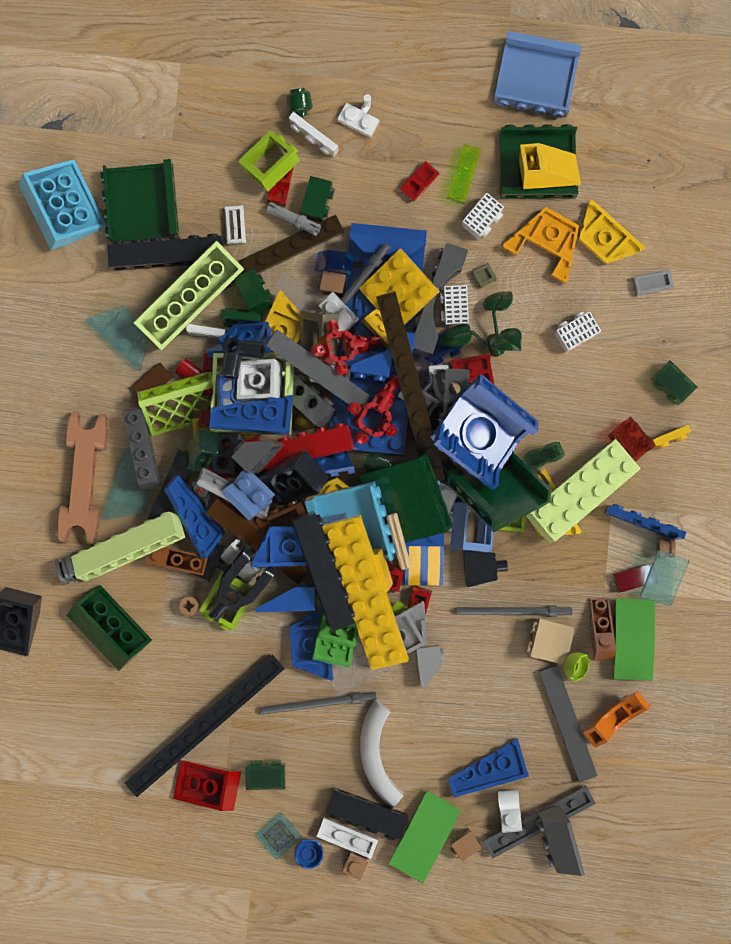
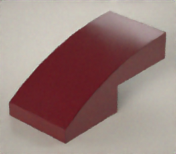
(632, 578)

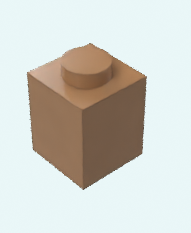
(331, 282)
(465, 845)
(355, 865)

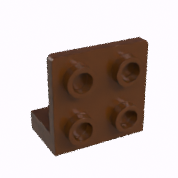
(291, 507)

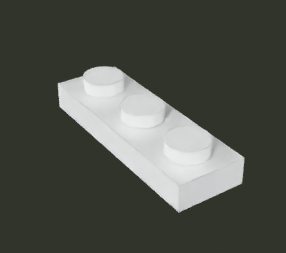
(313, 135)
(347, 837)

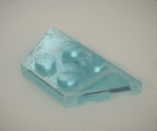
(120, 331)
(126, 495)

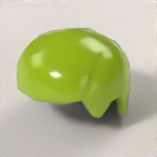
(576, 666)

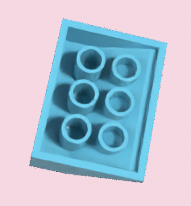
(61, 203)

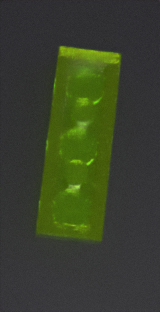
(464, 174)

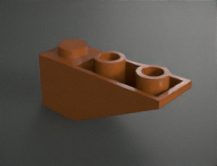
(178, 560)
(602, 629)

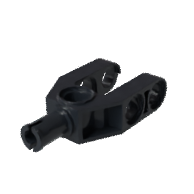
(242, 598)

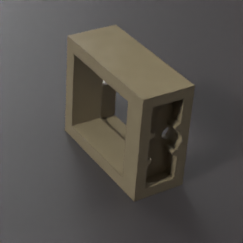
(309, 326)

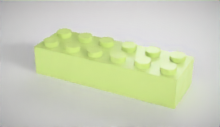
(188, 295)
(584, 491)

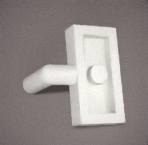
(358, 118)

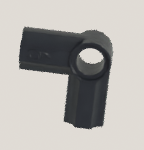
(244, 350)

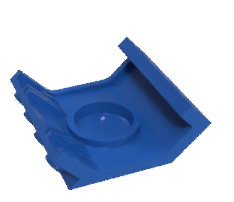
(483, 430)

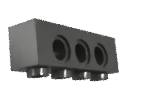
(452, 376)
(321, 412)
(142, 449)

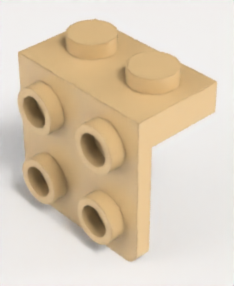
(550, 641)

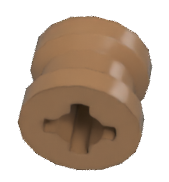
(666, 545)
(192, 604)

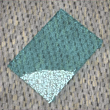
(664, 577)

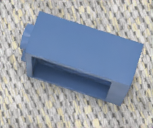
(458, 535)

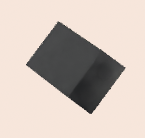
(294, 478)
(18, 620)

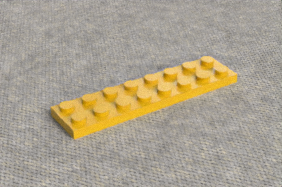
(366, 592)

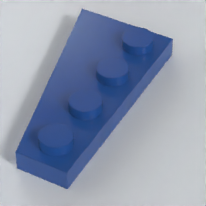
(201, 527)

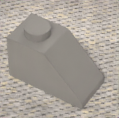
(429, 662)

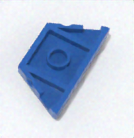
(248, 332)
(279, 548)
(302, 644)

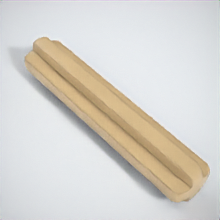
(398, 541)

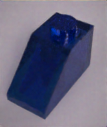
(334, 262)

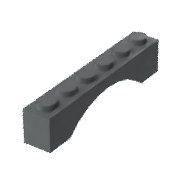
(450, 265)

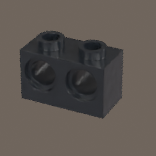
(233, 467)

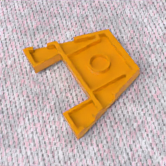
(553, 235)

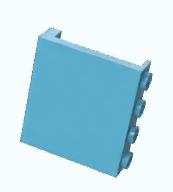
(355, 501)

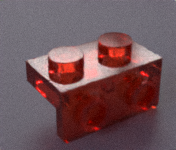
(632, 438)

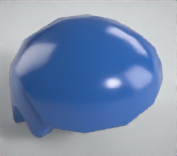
(308, 853)

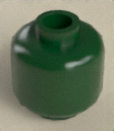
(299, 101)

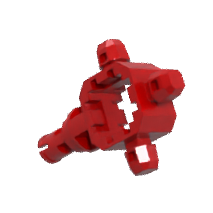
(351, 345)
(380, 403)

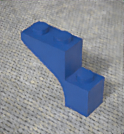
(377, 365)

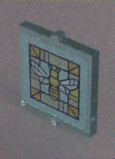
(278, 835)

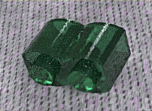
(547, 455)

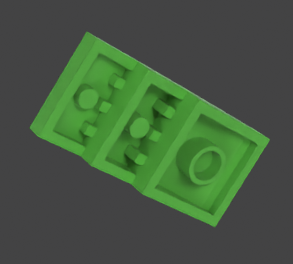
(634, 639)
(334, 646)
(424, 837)

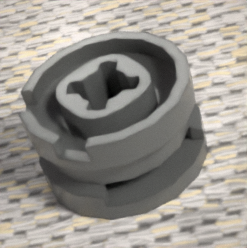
(65, 570)

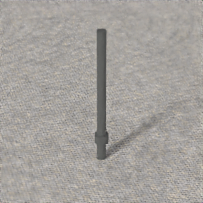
(375, 260)
(552, 611)
(355, 698)

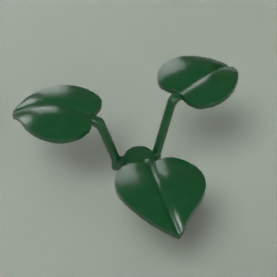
(497, 343)

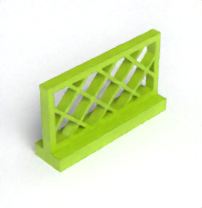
(172, 391)

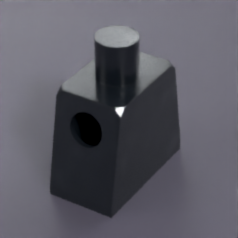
(482, 567)

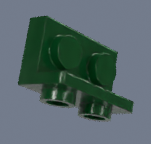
(239, 316)

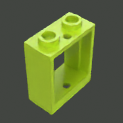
(279, 169)
(225, 624)

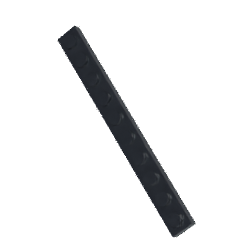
(204, 725)

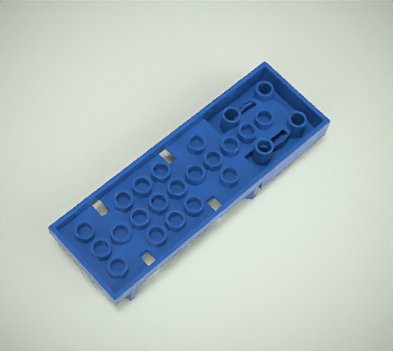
(363, 243)

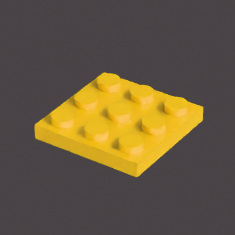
(404, 278)

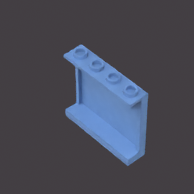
(537, 74)

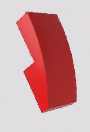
(420, 181)
(279, 192)

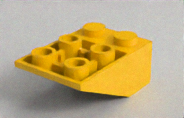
(547, 167)

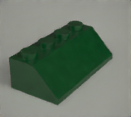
(109, 627)

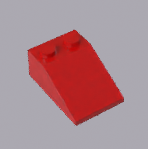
(207, 785)

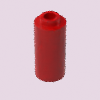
(188, 369)

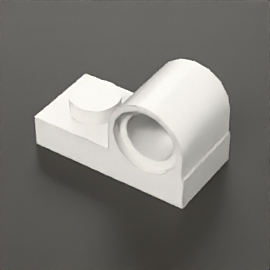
(333, 304)
(510, 811)

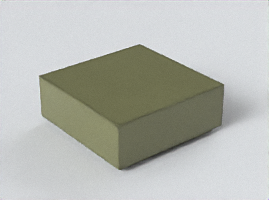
(484, 275)

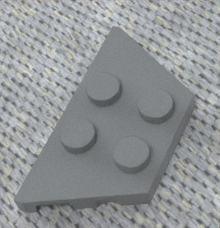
(412, 626)

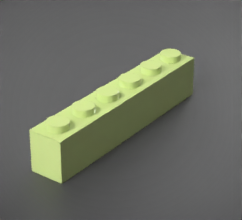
(127, 546)

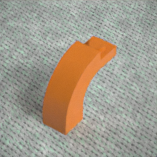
(615, 717)

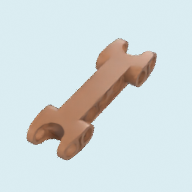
(83, 478)

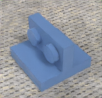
(248, 494)

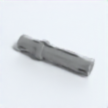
(300, 222)

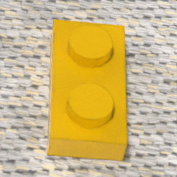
(375, 325)
(678, 435)

